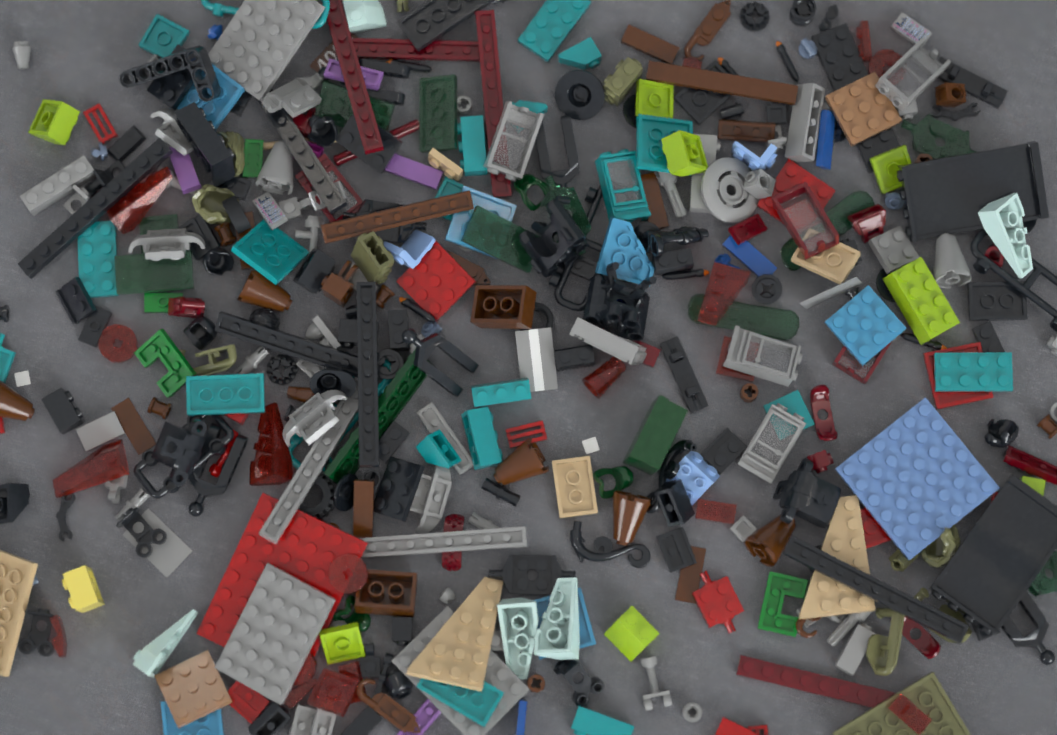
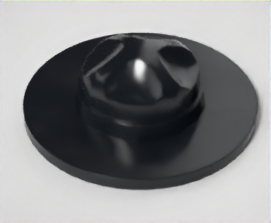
(579, 94)

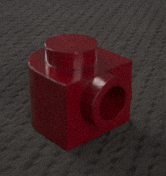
(995, 255)
(821, 461)

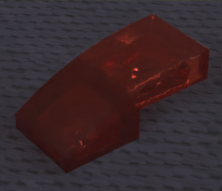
(60, 641)
(910, 714)

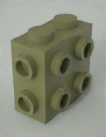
(622, 81)
(372, 257)

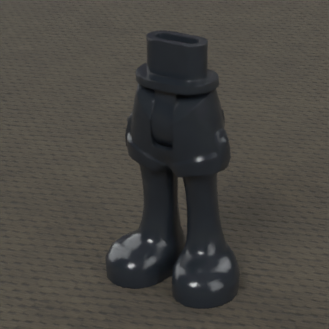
(655, 240)

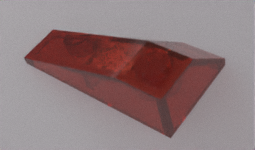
(135, 204)
(272, 456)
(99, 467)

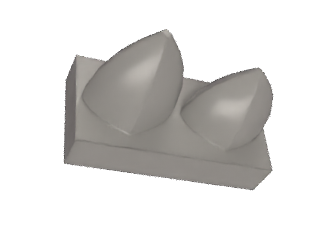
(319, 329)

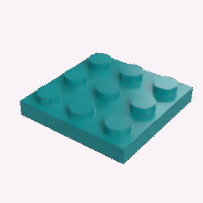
(648, 140)
(270, 252)

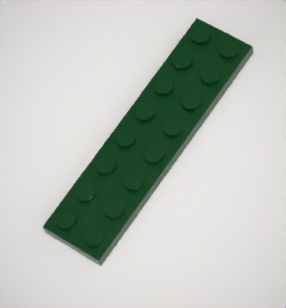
(390, 405)

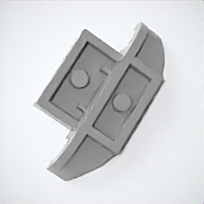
(294, 96)
(170, 131)
(166, 243)
(313, 417)
(431, 498)
(311, 721)

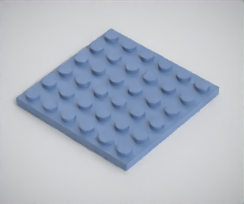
(917, 478)

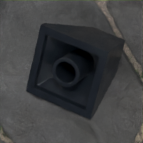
(13, 501)

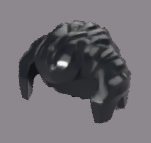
(323, 130)
(1001, 433)

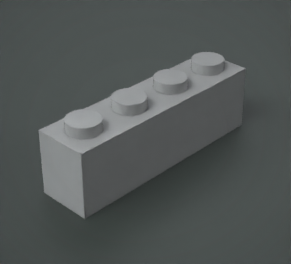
(805, 123)
(711, 147)
(58, 186)

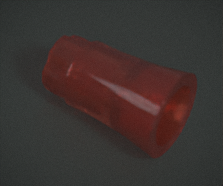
(604, 376)

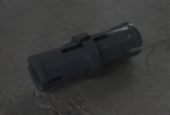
(500, 492)

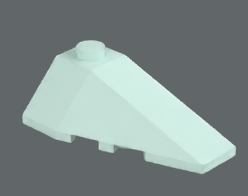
(364, 15)
(1005, 227)
(518, 629)
(559, 630)
(157, 652)

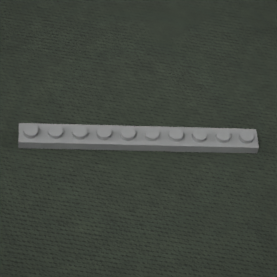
(309, 471)
(445, 542)

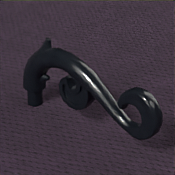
(670, 468)
(582, 552)

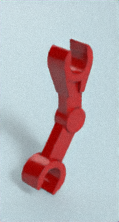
(216, 469)

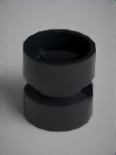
(802, 12)

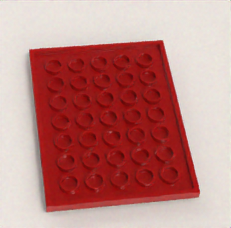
(302, 551)

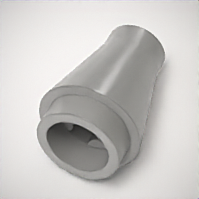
(22, 53)

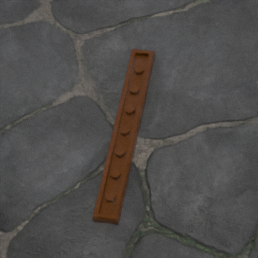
(722, 82)
(397, 216)

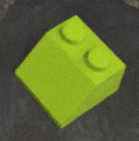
(54, 121)
(684, 154)
(631, 633)

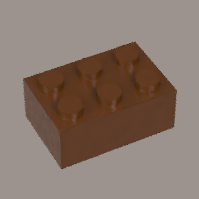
(503, 306)
(388, 594)

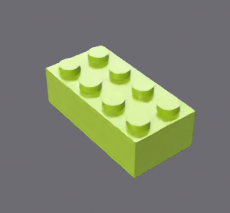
(921, 300)

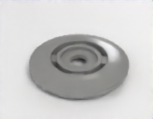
(716, 197)

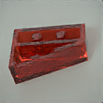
(722, 289)

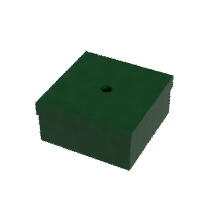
(655, 435)

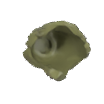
(236, 143)
(209, 205)
(942, 549)

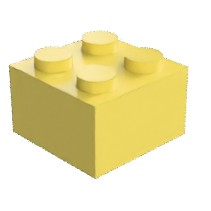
(82, 589)

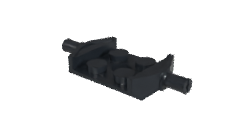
(395, 234)
(516, 569)

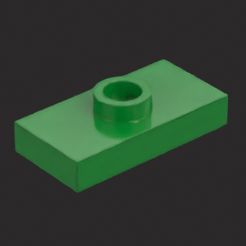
(253, 157)
(158, 302)

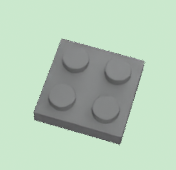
(893, 249)

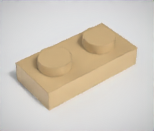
(449, 168)

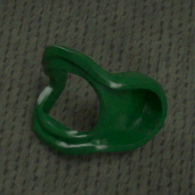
(522, 186)
(622, 475)
(363, 619)

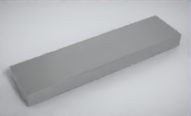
(434, 421)

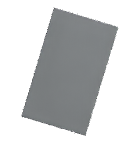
(100, 431)

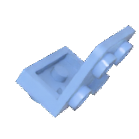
(752, 160)
(412, 249)
(695, 475)

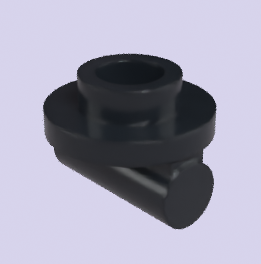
(351, 312)

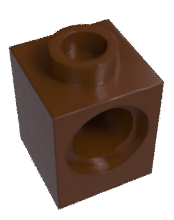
(950, 94)

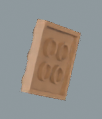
(862, 109)
(193, 689)

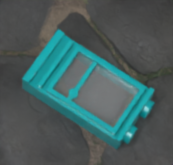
(622, 186)

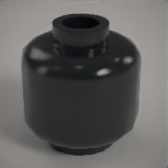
(398, 684)

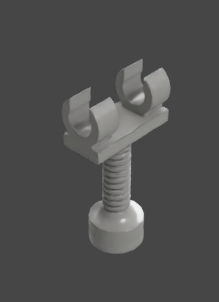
(649, 664)

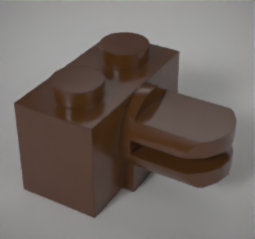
(338, 287)

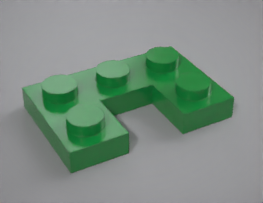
(163, 347)
(776, 588)

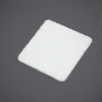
(22, 378)
(590, 445)

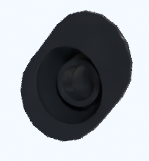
(332, 379)

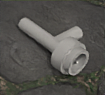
(313, 223)

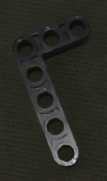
(172, 65)

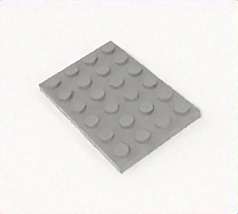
(263, 41)
(275, 633)
(496, 674)

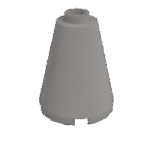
(277, 170)
(950, 263)

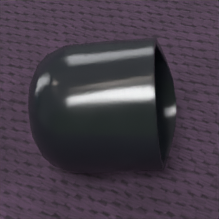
(201, 332)

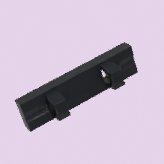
(974, 84)
(684, 375)

